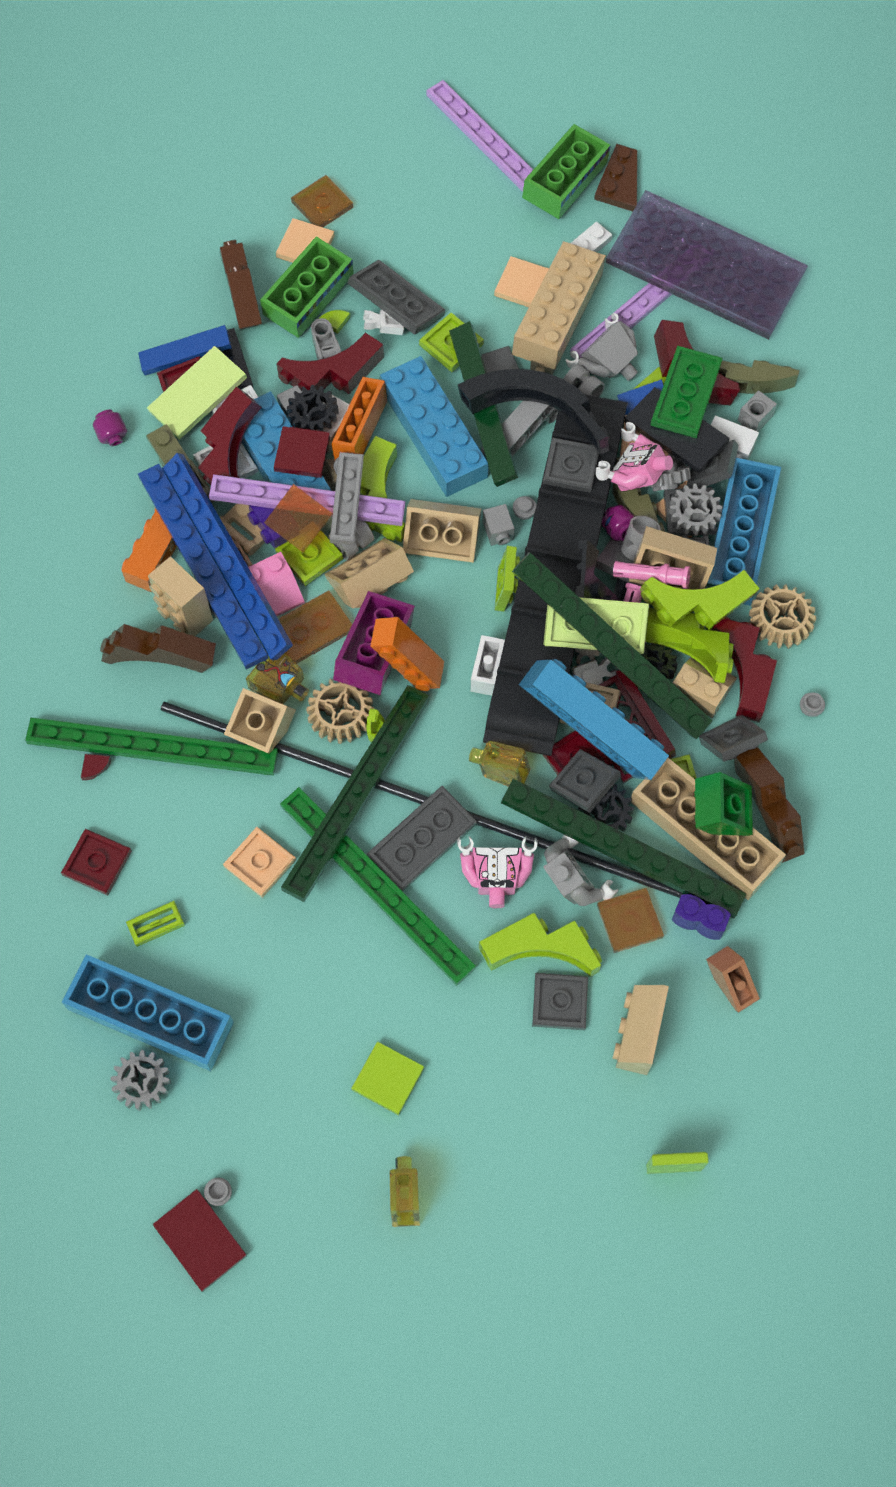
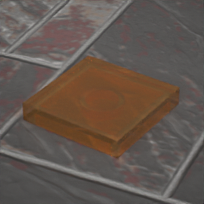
(322, 202)
(298, 518)
(630, 920)

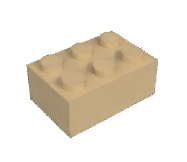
(666, 548)
(180, 597)

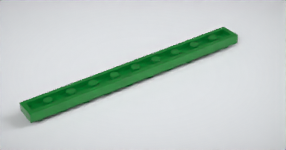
(150, 746)
(384, 893)

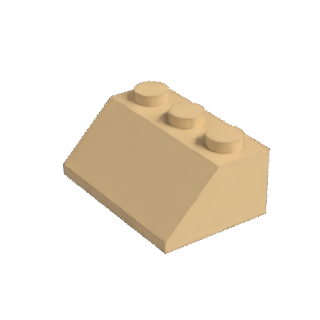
(441, 530)
(370, 571)
(640, 1028)

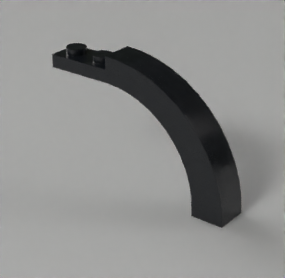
(534, 386)

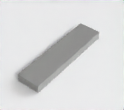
(346, 498)

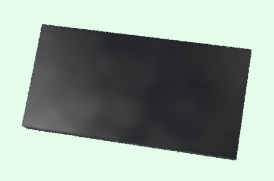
(691, 451)

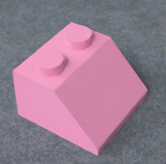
(277, 583)

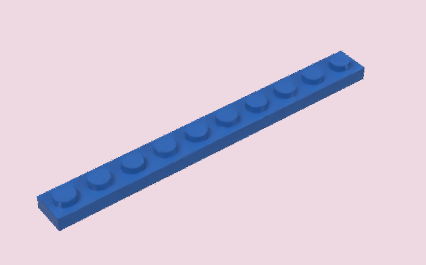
(227, 557)
(203, 567)

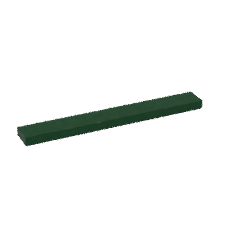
(488, 419)

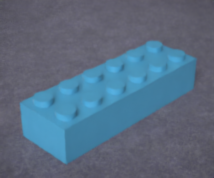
(434, 426)
(262, 442)
(744, 521)
(594, 719)
(148, 1012)

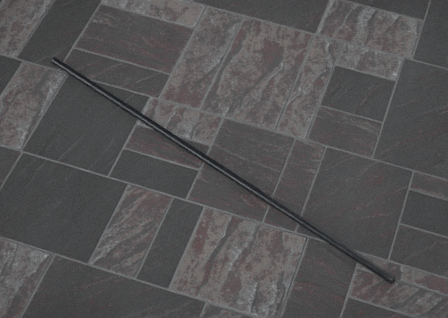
(420, 798)

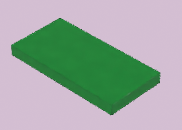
(686, 391)

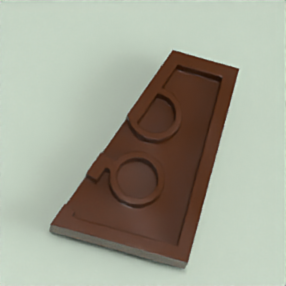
(619, 180)

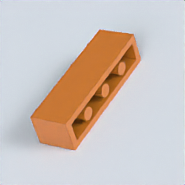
(360, 417)
(148, 552)
(407, 653)

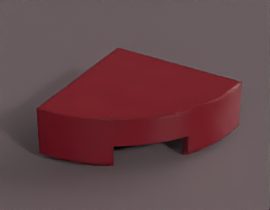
(94, 765)

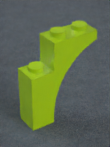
(375, 471)
(709, 604)
(689, 637)
(529, 939)

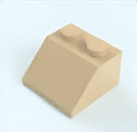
(700, 687)
(259, 721)

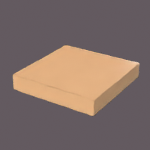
(299, 237)
(520, 281)
(259, 862)

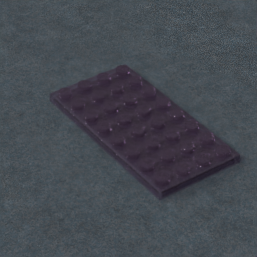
(706, 264)

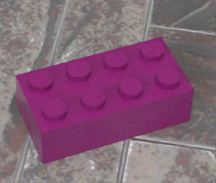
(357, 661)

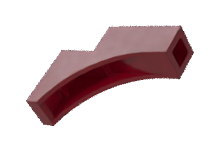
(672, 334)
(342, 369)
(225, 433)
(753, 670)

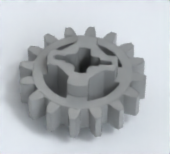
(671, 478)
(696, 514)
(150, 1077)

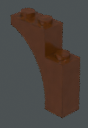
(240, 284)
(160, 646)
(770, 797)

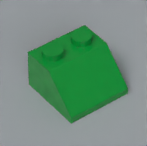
(723, 805)

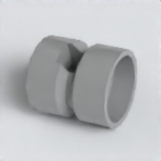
(581, 379)
(635, 534)
(362, 539)

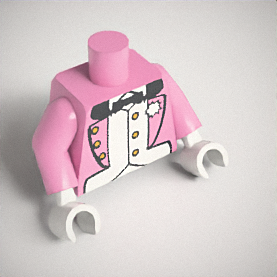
(639, 464)
(496, 870)

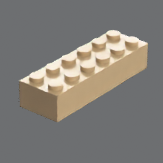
(558, 305)
(738, 860)

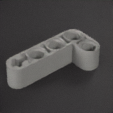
(525, 422)

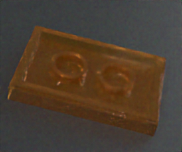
(314, 626)

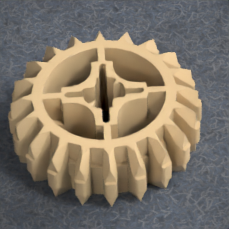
(778, 603)
(323, 702)

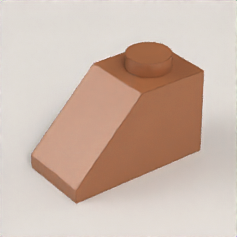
(733, 978)

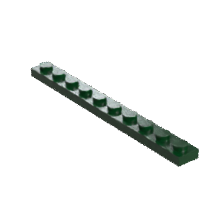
(611, 645)
(355, 794)
(621, 847)

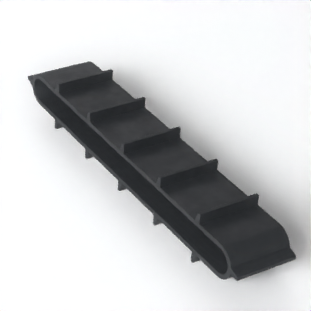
(557, 527)

